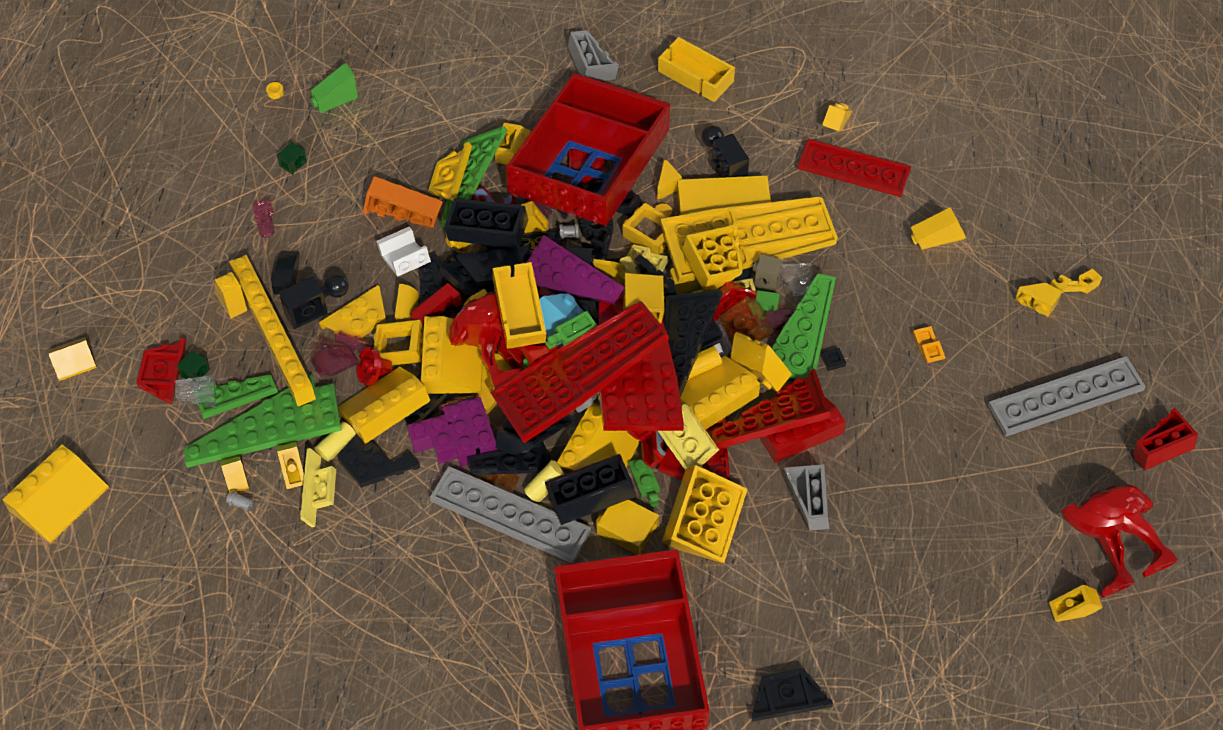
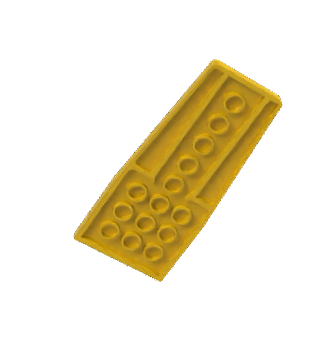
(765, 228)

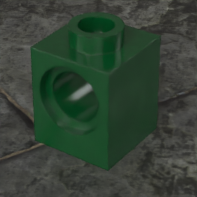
(292, 158)
(193, 366)

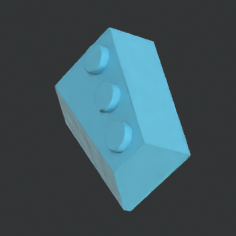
(558, 310)

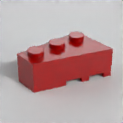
(1165, 441)

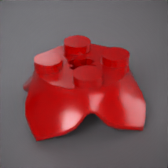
(731, 296)

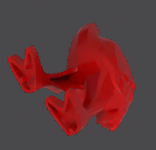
(481, 326)
(1109, 514)

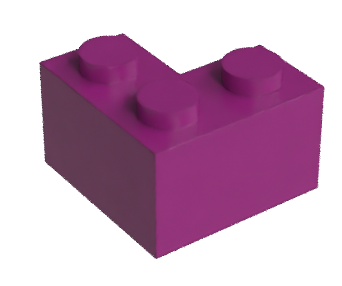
(433, 434)

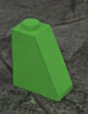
(334, 90)

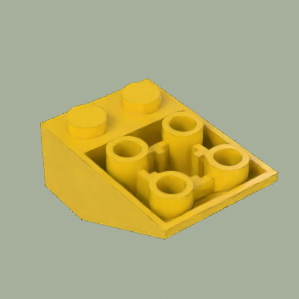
(511, 142)

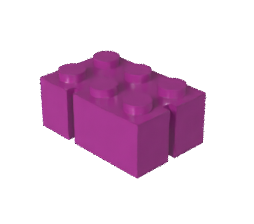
(469, 428)

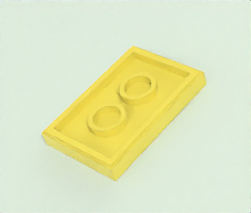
(691, 445)

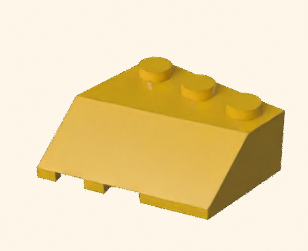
(714, 256)
(759, 361)

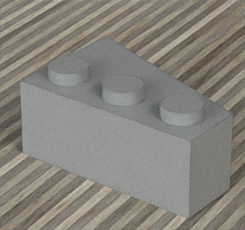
(590, 58)
(810, 493)

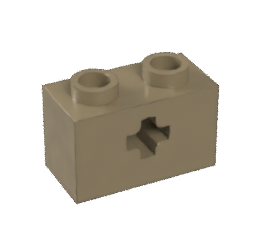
(767, 273)

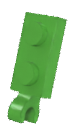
(571, 330)
(645, 481)

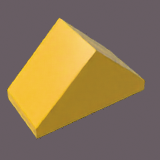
(668, 180)
(234, 474)

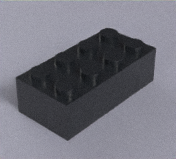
(486, 223)
(590, 489)

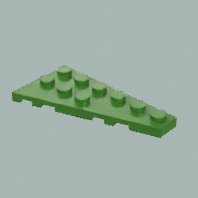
(482, 152)
(804, 332)

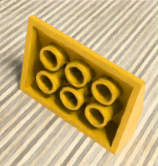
(448, 366)
(719, 392)
(384, 404)
(592, 444)
(55, 494)
(704, 514)

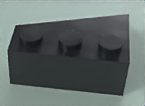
(510, 441)

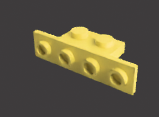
(317, 487)

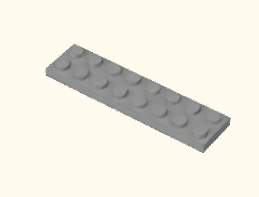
(1066, 396)
(510, 514)

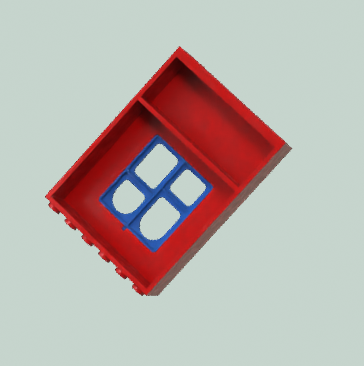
(597, 121)
(624, 605)

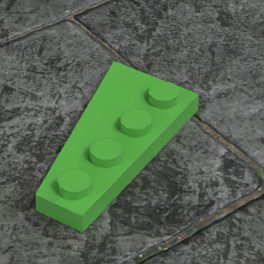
(239, 394)

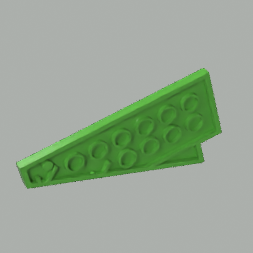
(269, 425)

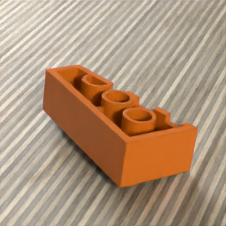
(402, 203)

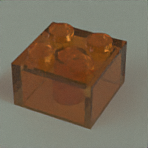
(746, 318)

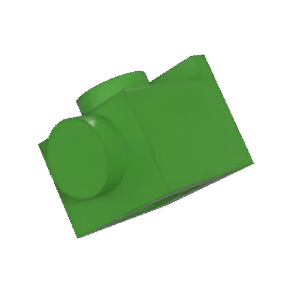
(768, 300)

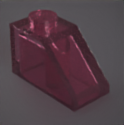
(333, 360)

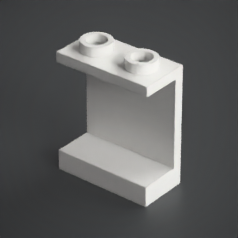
(402, 252)

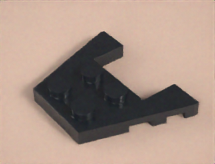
(370, 465)

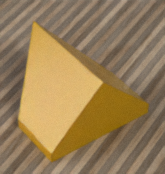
(613, 270)

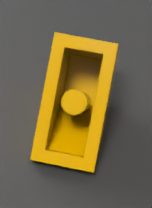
(291, 465)
(1076, 604)

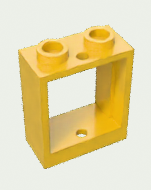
(630, 233)
(400, 329)

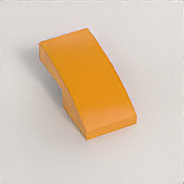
(928, 345)

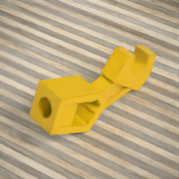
(1085, 283)

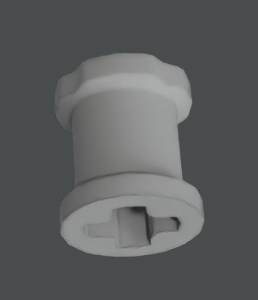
(569, 231)

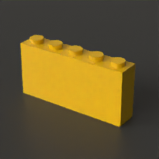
(716, 193)

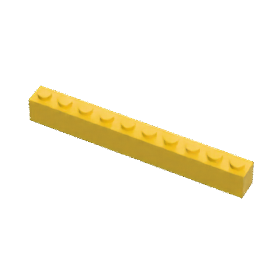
(273, 331)

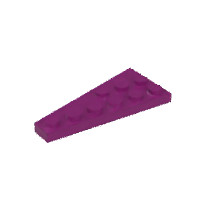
(566, 273)

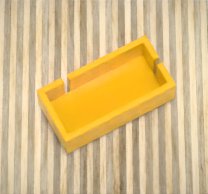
(696, 69)
(519, 305)

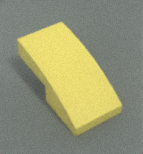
(657, 260)

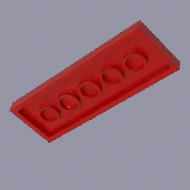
(854, 167)

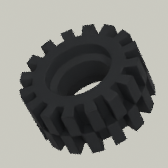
(589, 232)

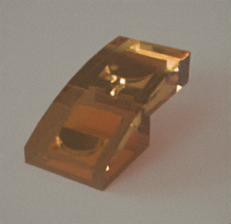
(503, 481)

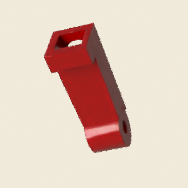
(437, 303)

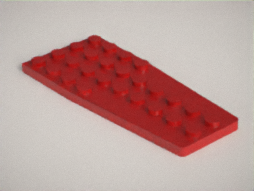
(578, 370)
(646, 393)

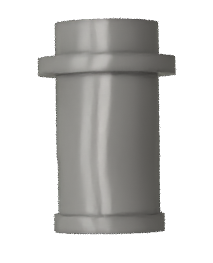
(239, 501)

